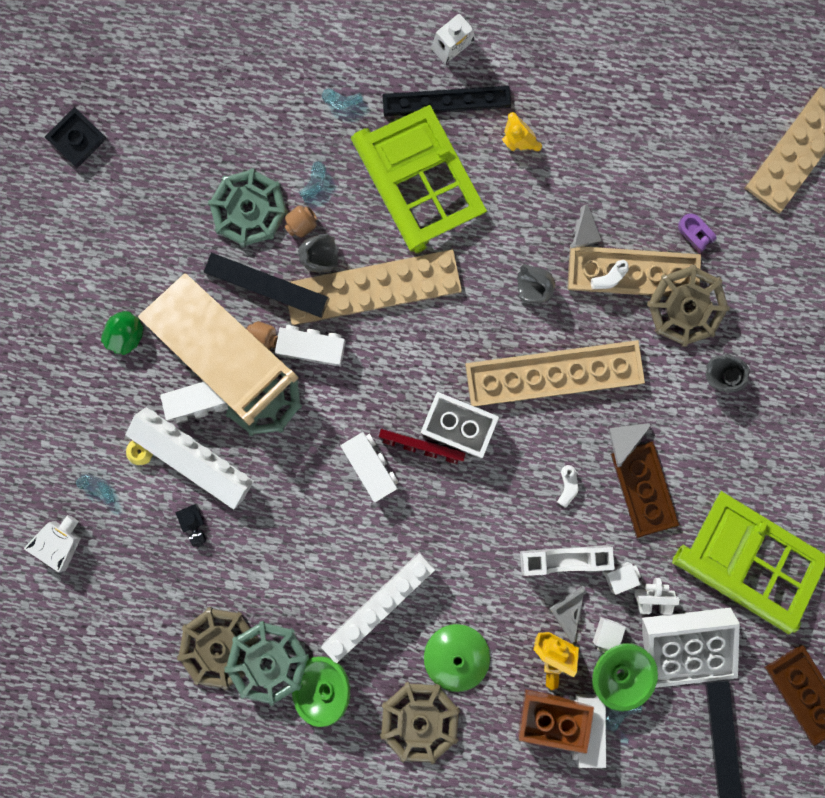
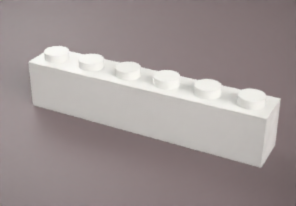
(189, 457)
(377, 607)

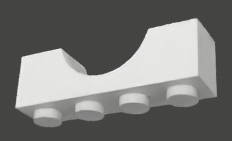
(567, 559)

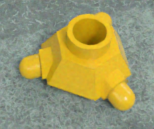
(519, 135)

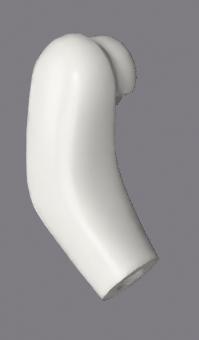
(612, 278)
(570, 485)

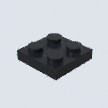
(75, 137)

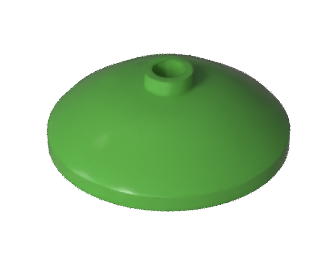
(453, 642)
(634, 682)
(314, 701)

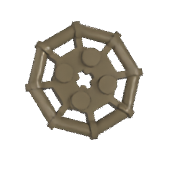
(684, 293)
(204, 645)
(409, 731)

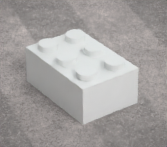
(459, 425)

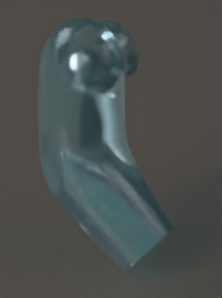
(339, 101)
(316, 182)
(98, 486)
(616, 717)

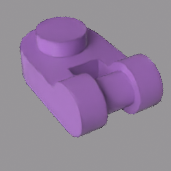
(690, 226)

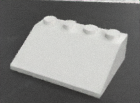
(693, 646)

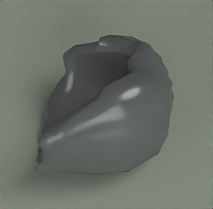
(319, 253)
(535, 284)
(735, 374)

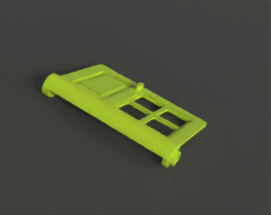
(404, 151)
(730, 545)

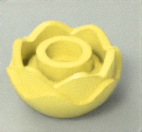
(136, 458)

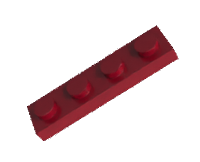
(431, 450)

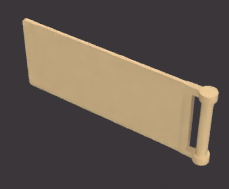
(216, 347)

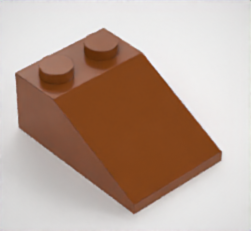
(555, 721)

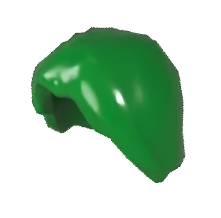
(122, 332)

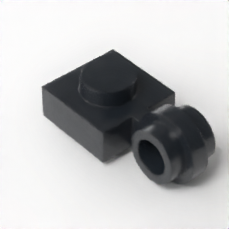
(190, 519)

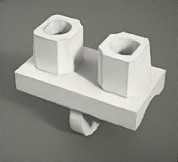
(656, 594)

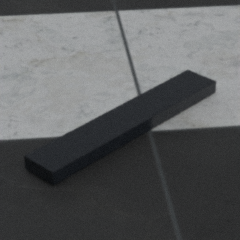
(447, 100)
(266, 285)
(723, 739)

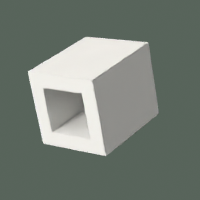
(622, 578)
(608, 634)

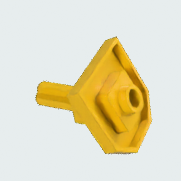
(558, 657)

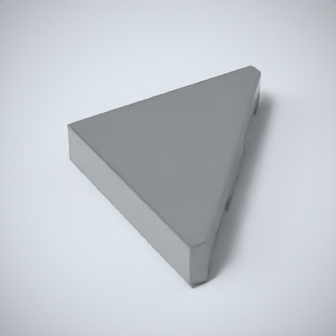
(585, 229)
(625, 440)
(568, 612)

